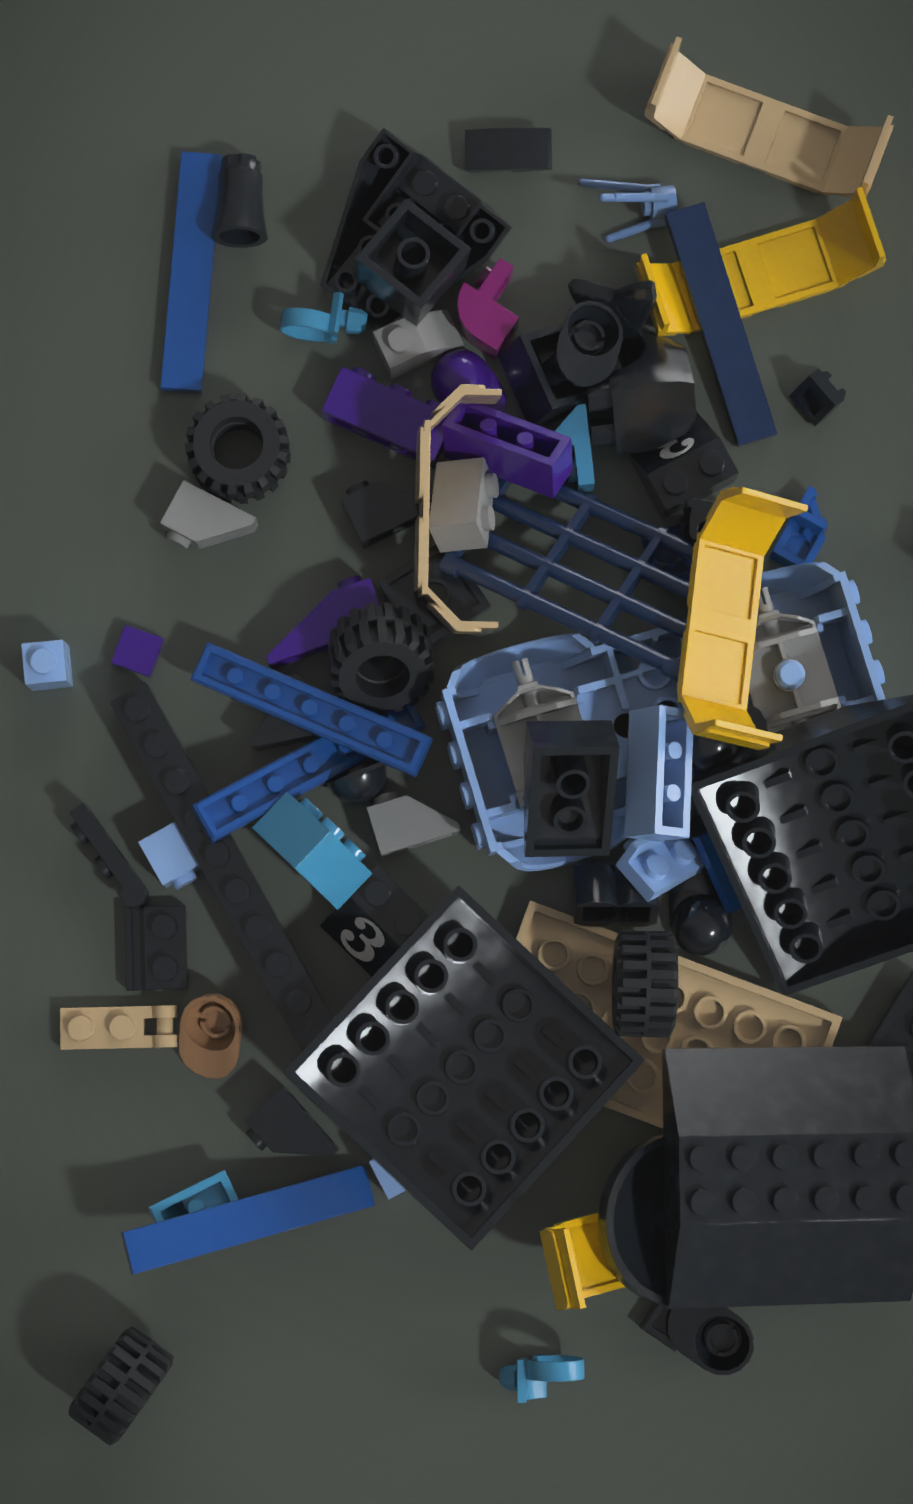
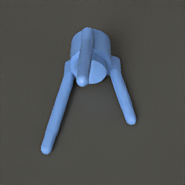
(653, 198)

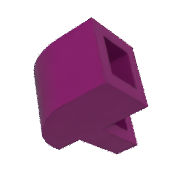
(480, 318)

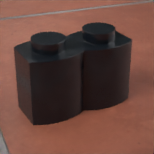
(607, 897)

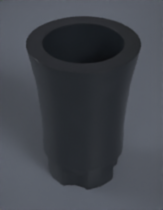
(240, 206)

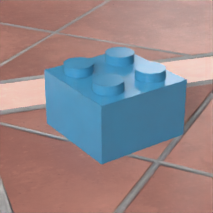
(314, 848)

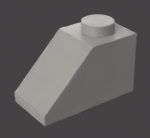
(409, 347)
(204, 519)
(406, 823)

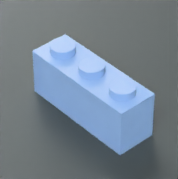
(658, 774)

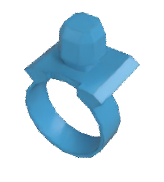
(321, 326)
(531, 1376)

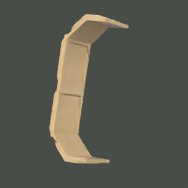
(764, 131)
(463, 394)

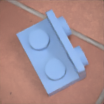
(660, 865)

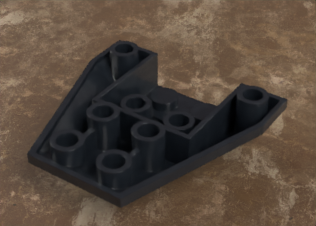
(383, 180)

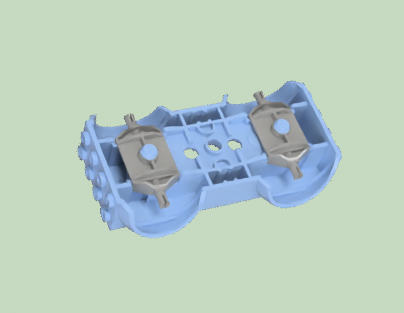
(805, 663)

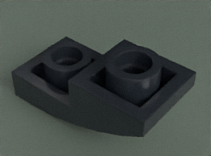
(508, 149)

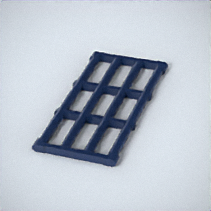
(549, 567)

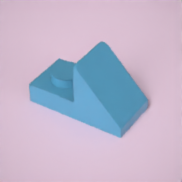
(577, 428)
(202, 1195)

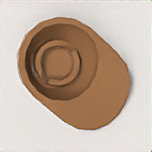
(210, 1035)

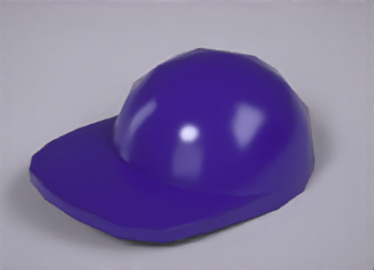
(464, 368)

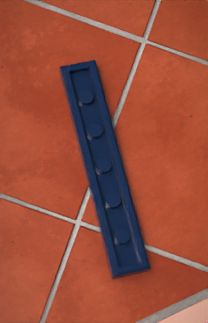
(720, 324)

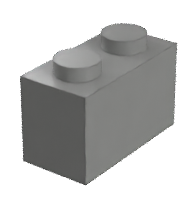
(463, 504)

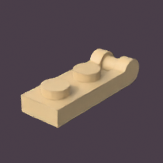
(116, 1027)

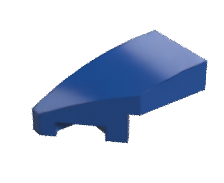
(802, 534)

